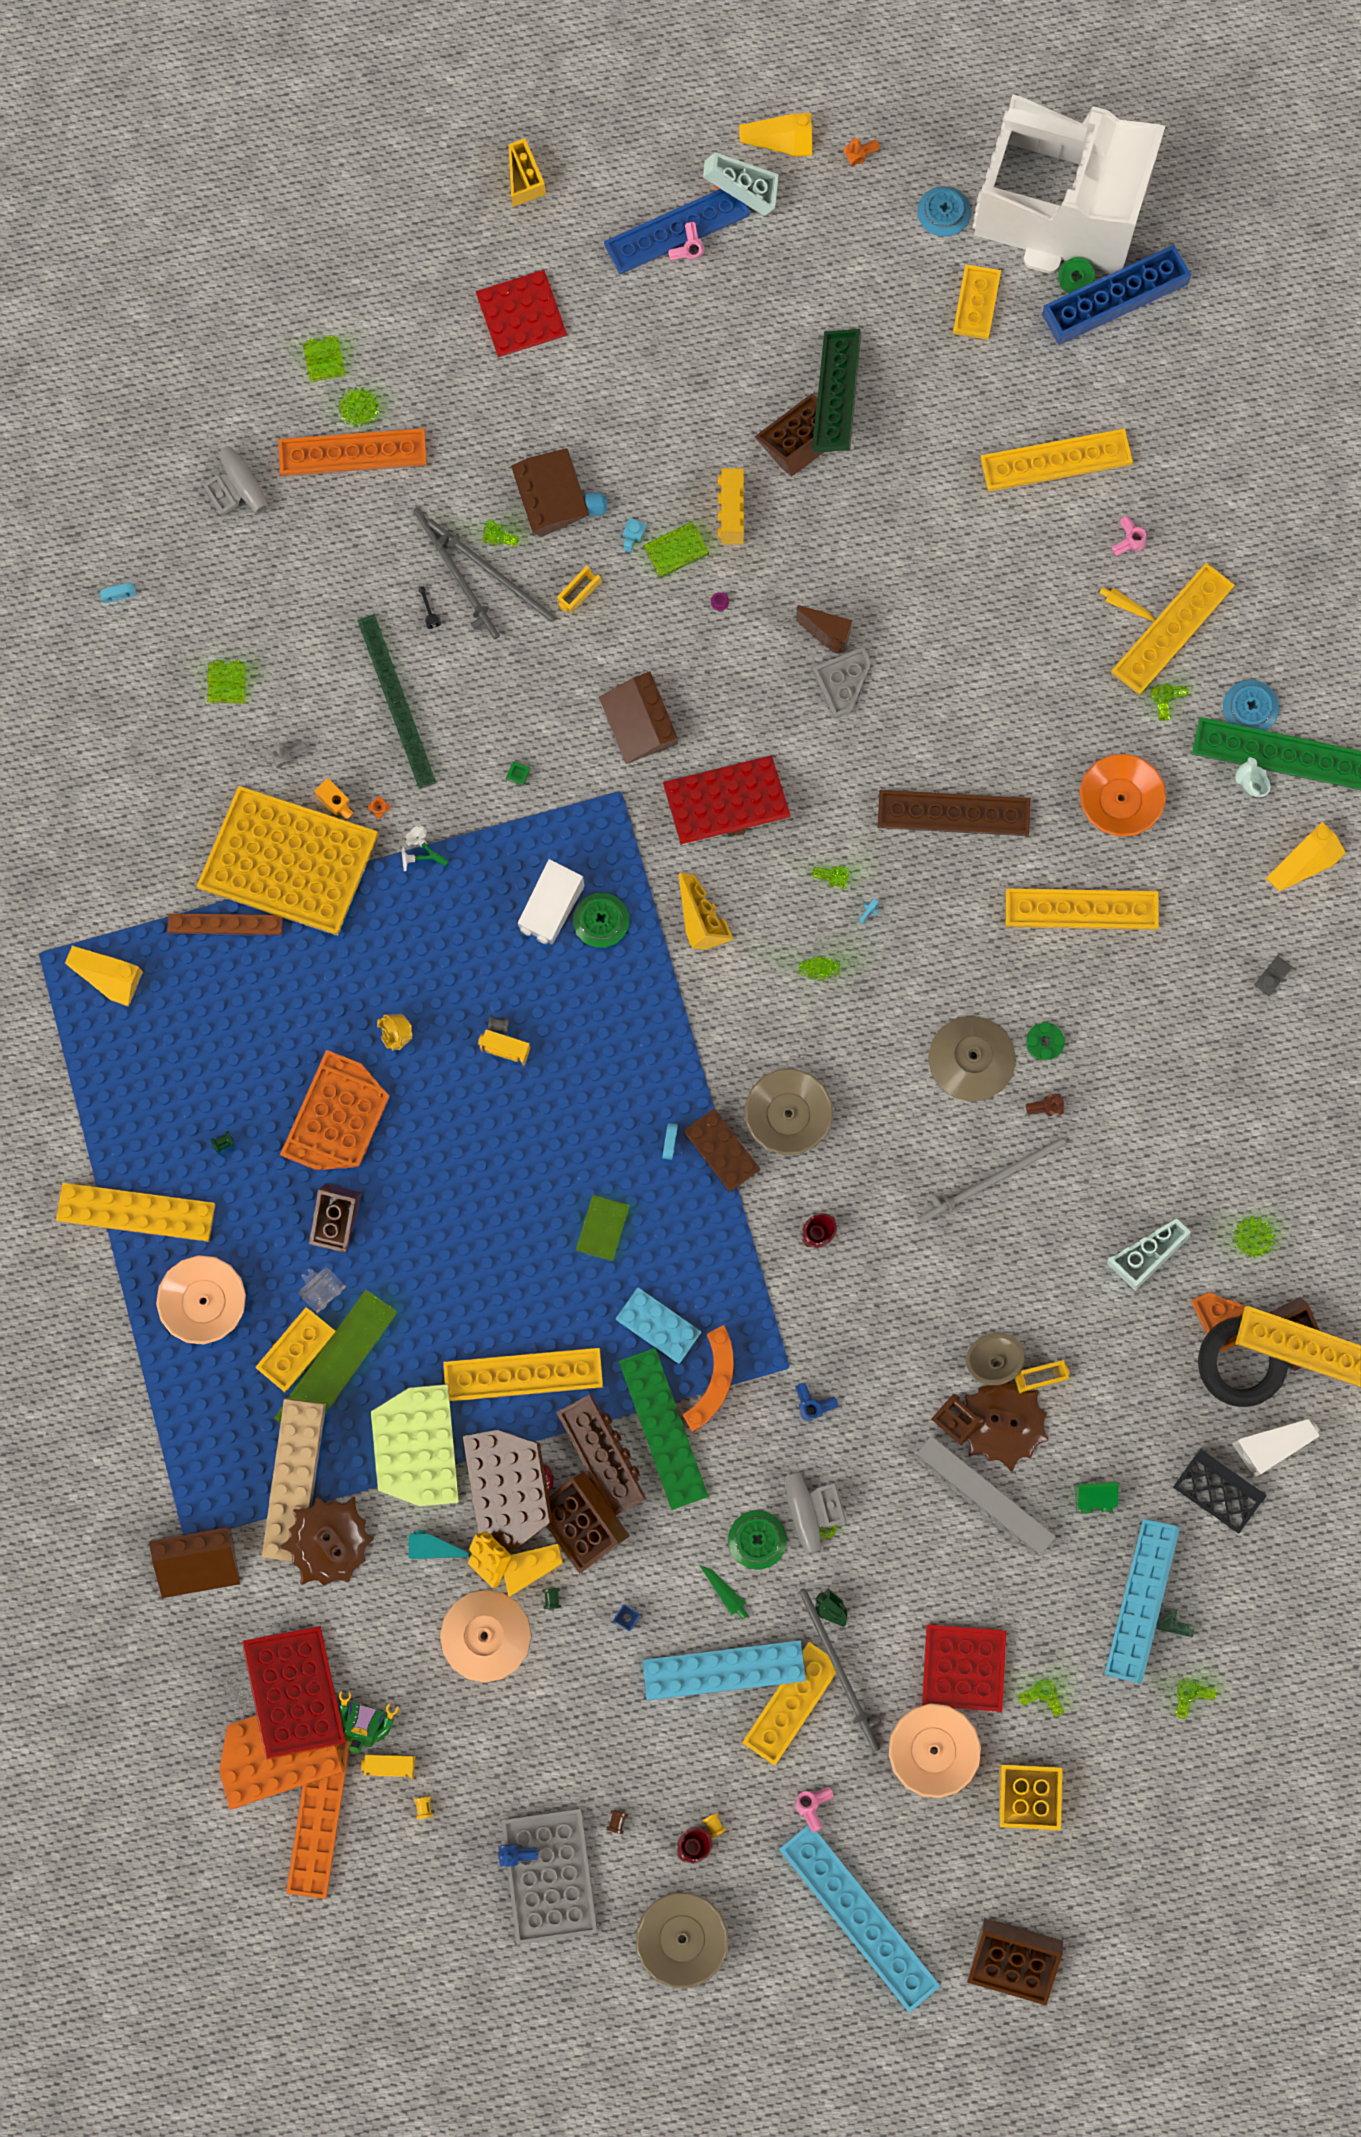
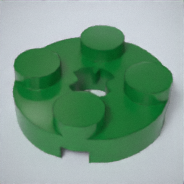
(1075, 264)
(1034, 1041)

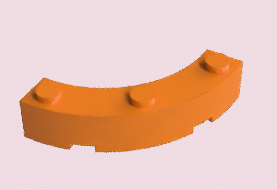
(719, 1384)

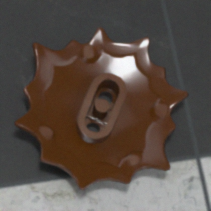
(999, 1438)
(316, 1555)

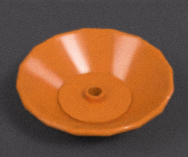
(1124, 777)

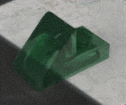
(1167, 1624)

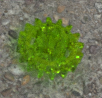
(352, 400)
(819, 968)
(1254, 1246)

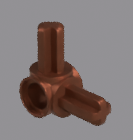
(1050, 1105)

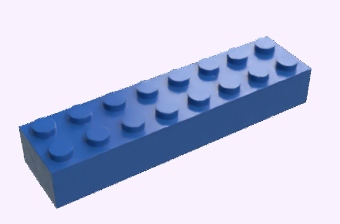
(1116, 294)

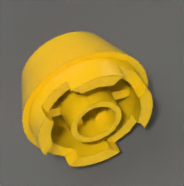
(395, 1031)

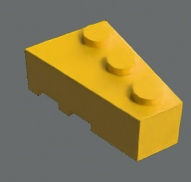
(524, 174)
(531, 1566)

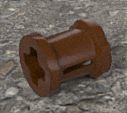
(617, 1822)

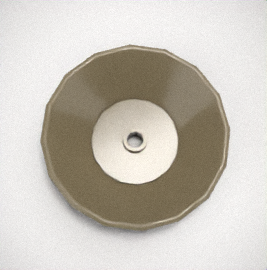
(969, 1077)
(793, 1092)
(686, 1962)

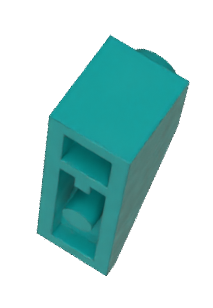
(427, 1547)

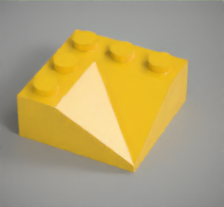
(1030, 1797)

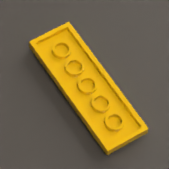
(790, 1707)

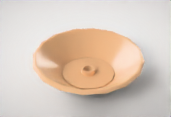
(181, 1296)
(506, 1641)
(956, 1753)

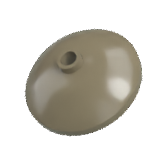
(992, 1351)

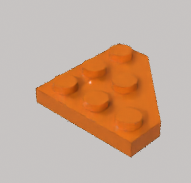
(1215, 1309)

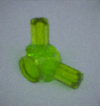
(495, 534)
(1169, 693)
(837, 876)
(1036, 1693)
(1185, 1698)

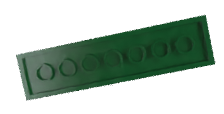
(837, 391)

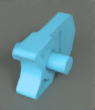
(871, 908)

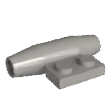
(235, 485)
(812, 1510)

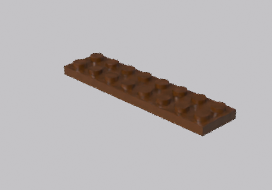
(954, 813)

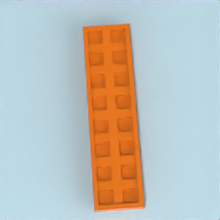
(317, 1833)

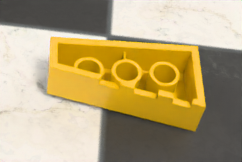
(732, 506)

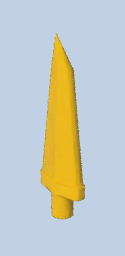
(1120, 600)

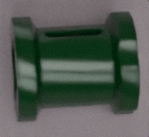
(222, 1142)
(551, 1598)

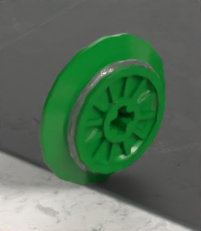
(597, 933)
(757, 1555)

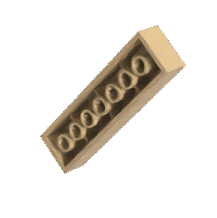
(293, 1471)

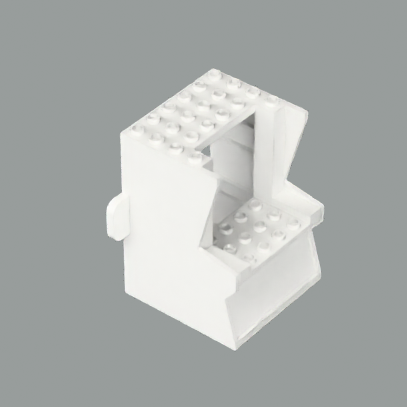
(1105, 197)

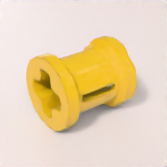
(423, 1807)
(714, 1825)

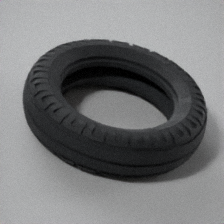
(1215, 1384)

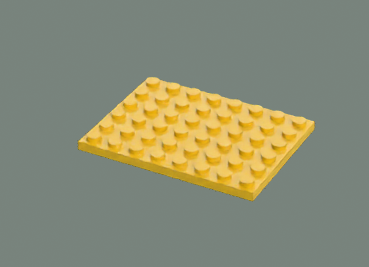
(287, 860)

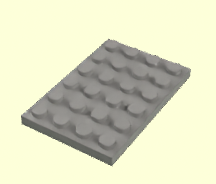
(555, 1891)

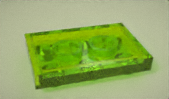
(676, 549)
(602, 1228)

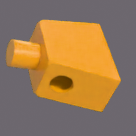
(329, 792)

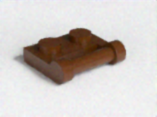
(953, 1424)

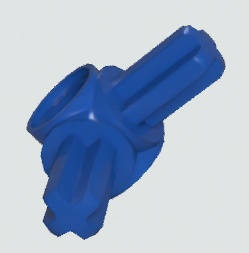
(807, 1401)
(510, 1855)

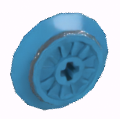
(940, 222)
(1247, 692)

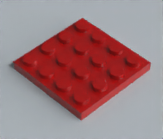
(521, 313)
(964, 1667)

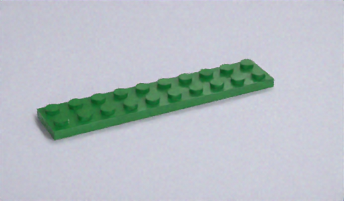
(1278, 753)

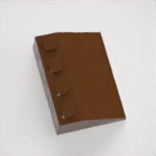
(791, 437)
(550, 491)
(638, 718)
(584, 1522)
(195, 1561)
(1015, 1961)

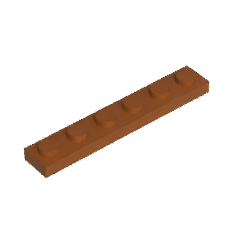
(225, 924)

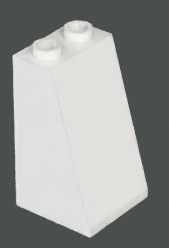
(551, 902)
(1272, 1446)

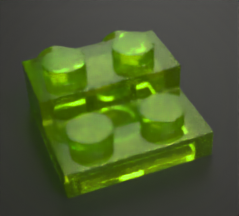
(324, 359)
(226, 682)

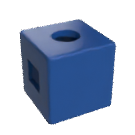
(626, 1610)

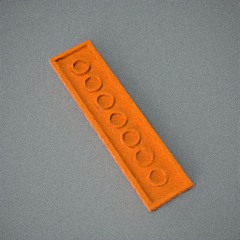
(352, 452)

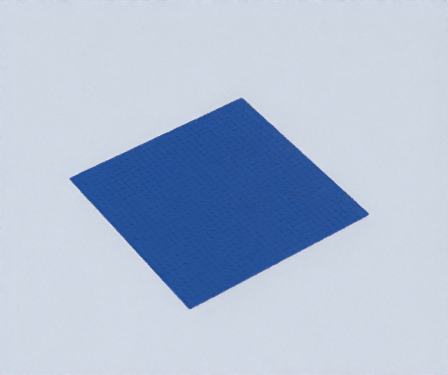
(470, 1171)

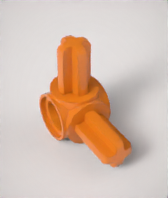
(857, 153)

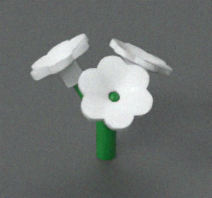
(416, 837)

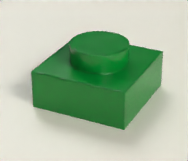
(518, 773)

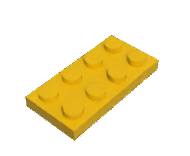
(976, 302)
(295, 1349)

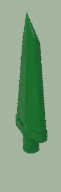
(731, 1600)

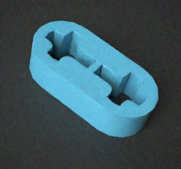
(117, 592)
(670, 1141)

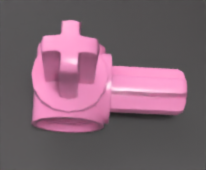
(685, 252)
(1129, 542)
(809, 1812)

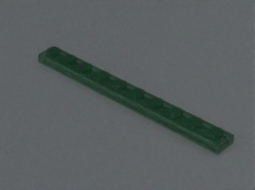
(396, 701)

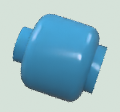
(596, 503)

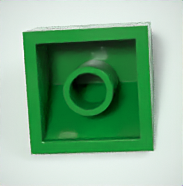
(1096, 1496)

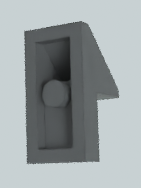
(1273, 975)

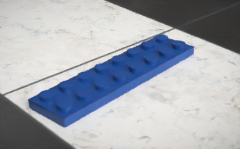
(669, 231)

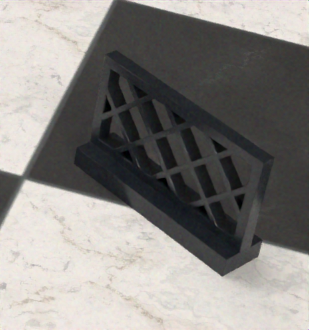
(1229, 1476)

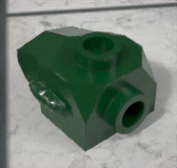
(831, 1607)

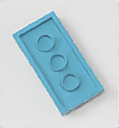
(658, 1325)

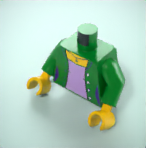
(364, 1724)

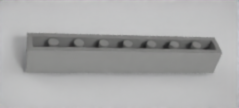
(985, 1496)

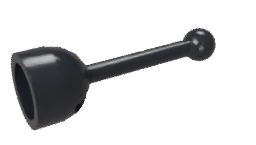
(431, 617)

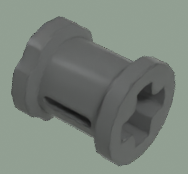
(498, 1024)

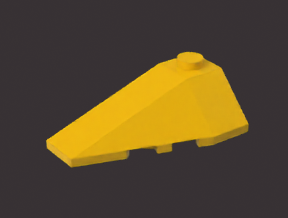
(782, 134)
(1314, 854)
(701, 922)
(108, 975)

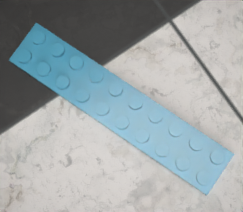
(859, 1918)

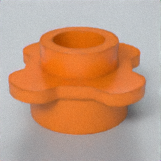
(378, 802)

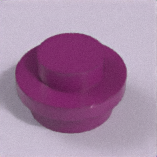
(719, 601)

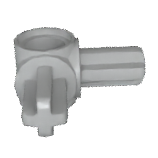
(283, 755)

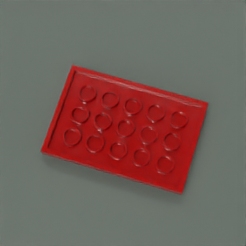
(726, 799)
(293, 1692)

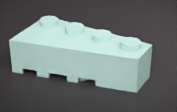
(743, 181)
(1142, 1259)

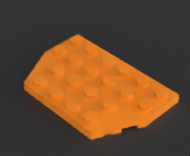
(336, 1116)
(251, 1777)

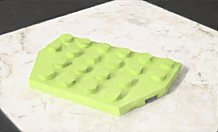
(416, 1446)

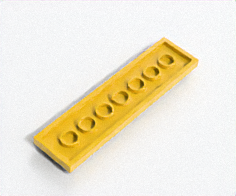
(1056, 460)
(1172, 628)
(1082, 909)
(135, 1212)
(1300, 1345)
(523, 1374)

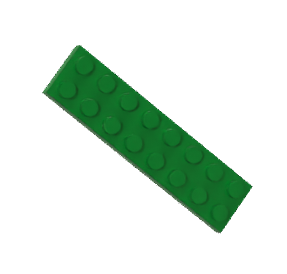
(663, 1429)

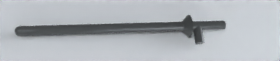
(454, 541)
(480, 611)
(861, 1716)

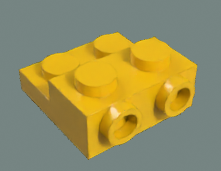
(488, 1558)

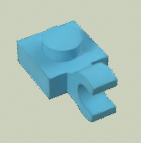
(633, 532)

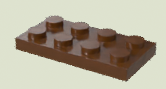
(721, 1150)

